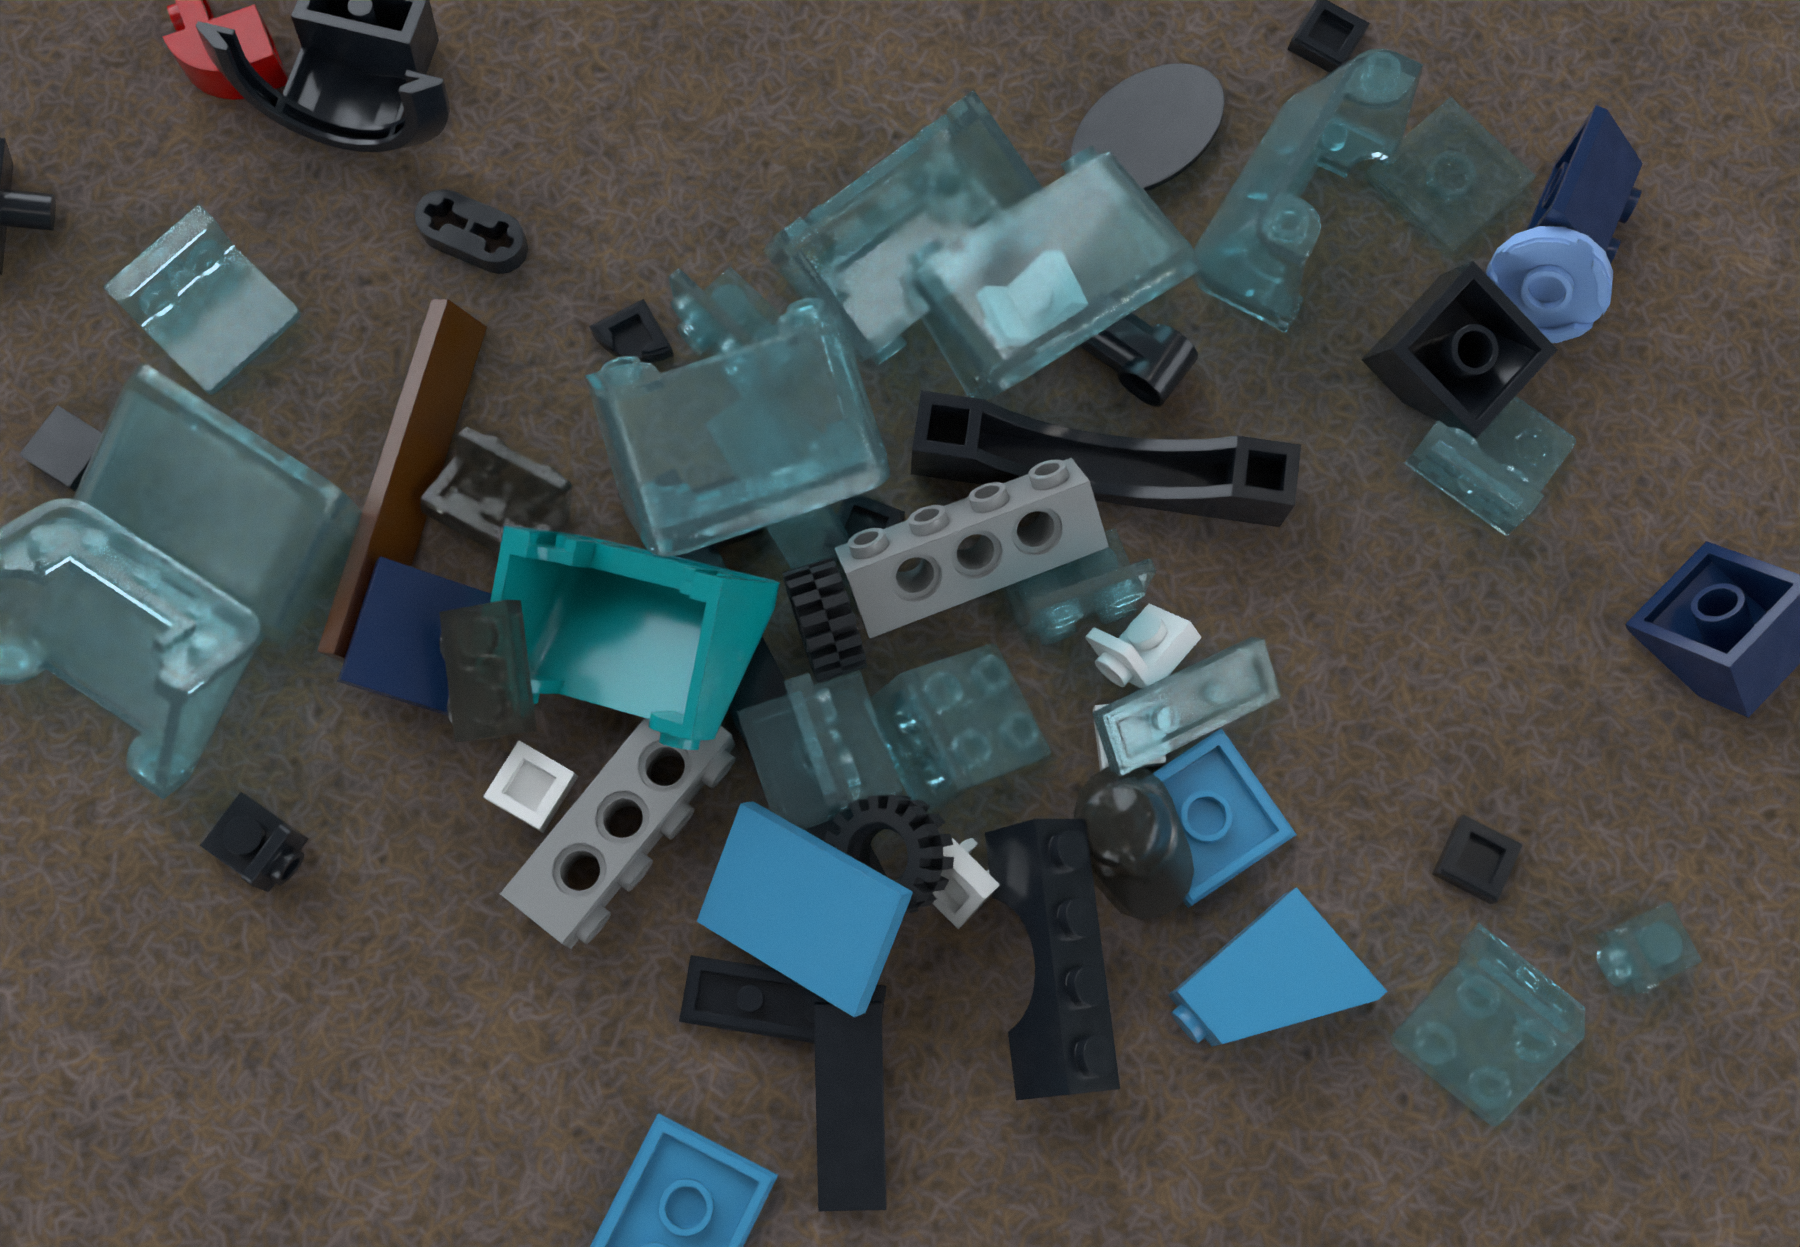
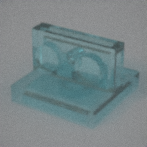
(819, 749)

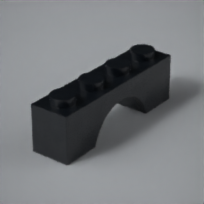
(1067, 1030)

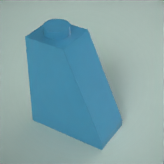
(1273, 976)

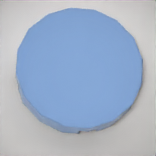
(1554, 279)

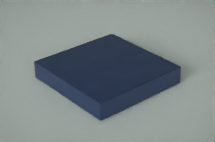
(399, 635)

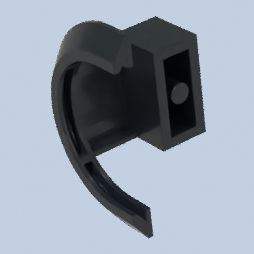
(355, 77)

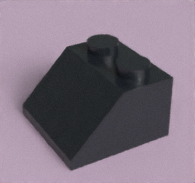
(1460, 351)

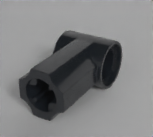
(1146, 357)

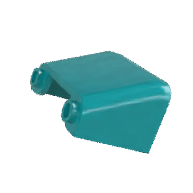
(634, 627)

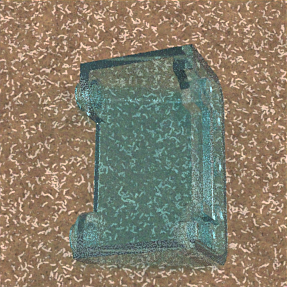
(928, 189)
(1263, 228)
(1046, 274)
(740, 433)
(220, 501)
(122, 632)

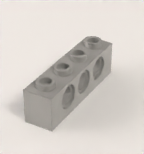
(1004, 555)
(584, 831)

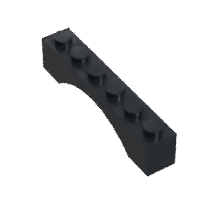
(1200, 477)

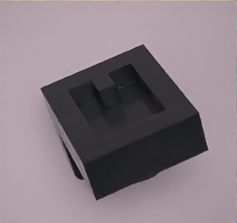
(256, 844)

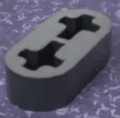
(477, 220)

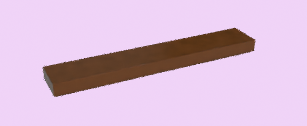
(409, 460)

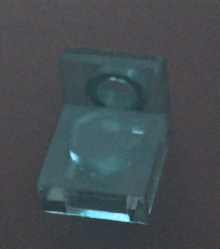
(1645, 950)

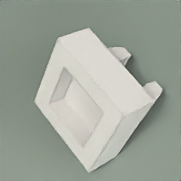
(530, 786)
(967, 885)

